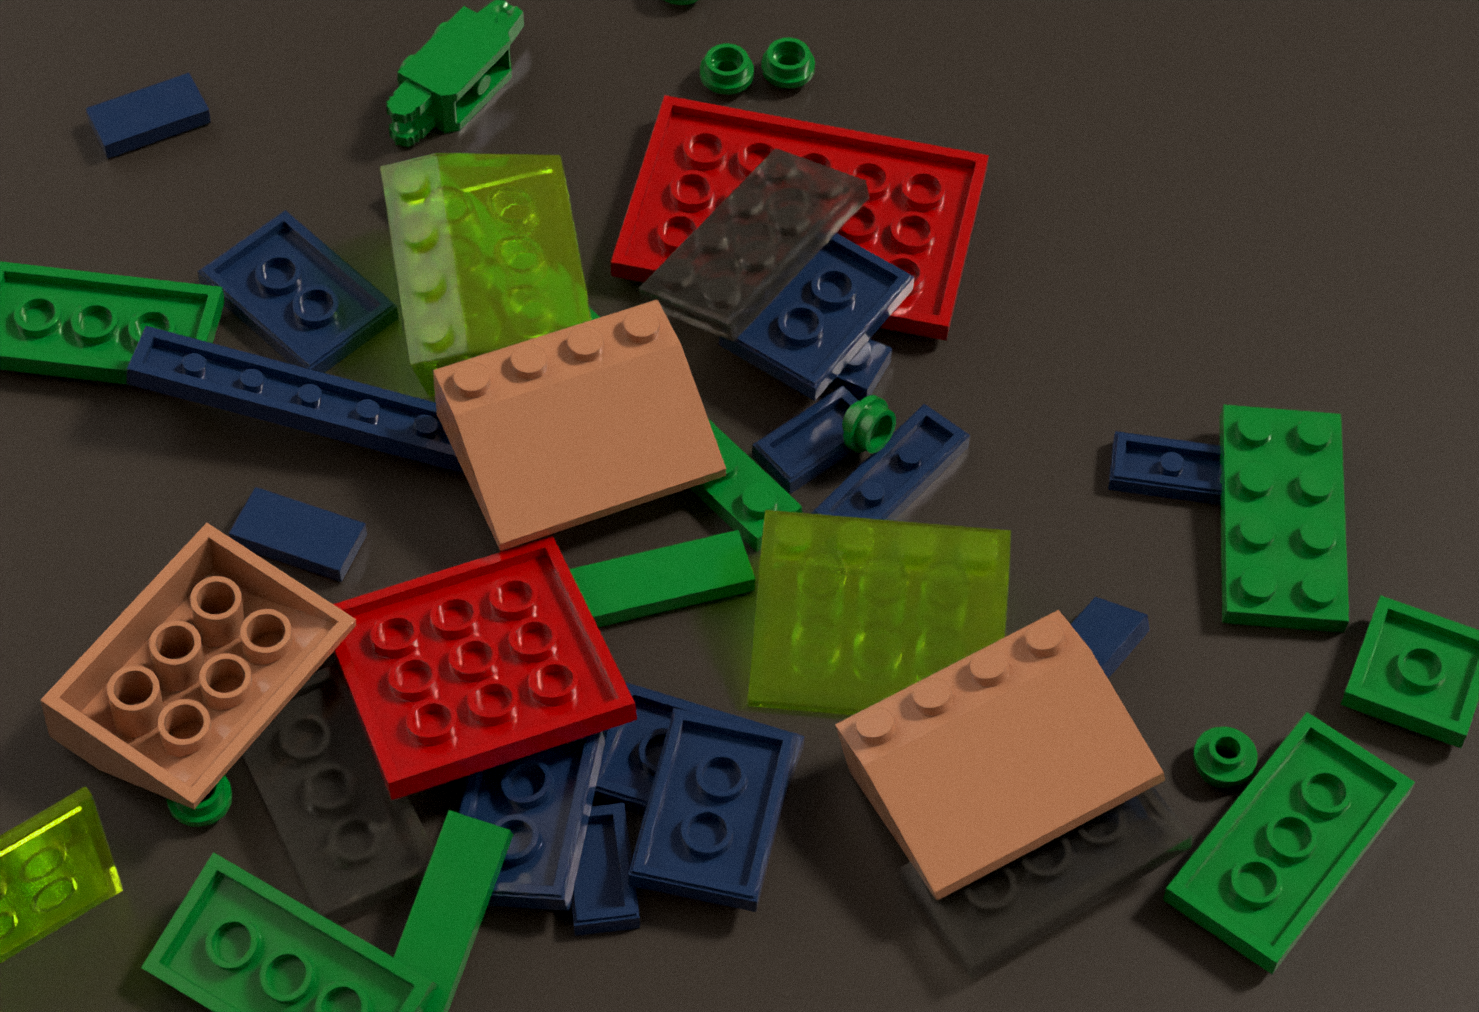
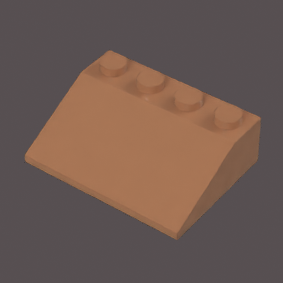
(577, 424)
(193, 669)
(997, 754)

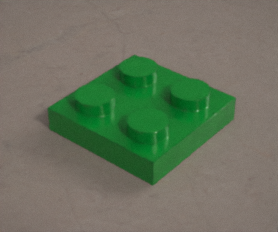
(1417, 672)

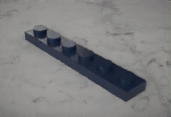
(291, 396)

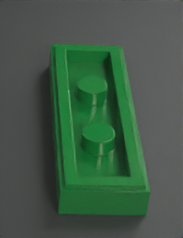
(665, 578)
(452, 902)

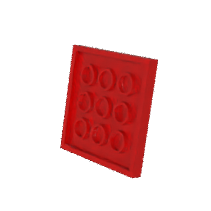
(478, 667)

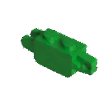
(454, 72)

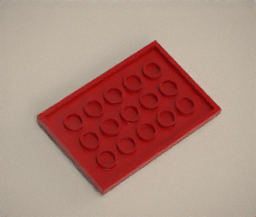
(914, 218)

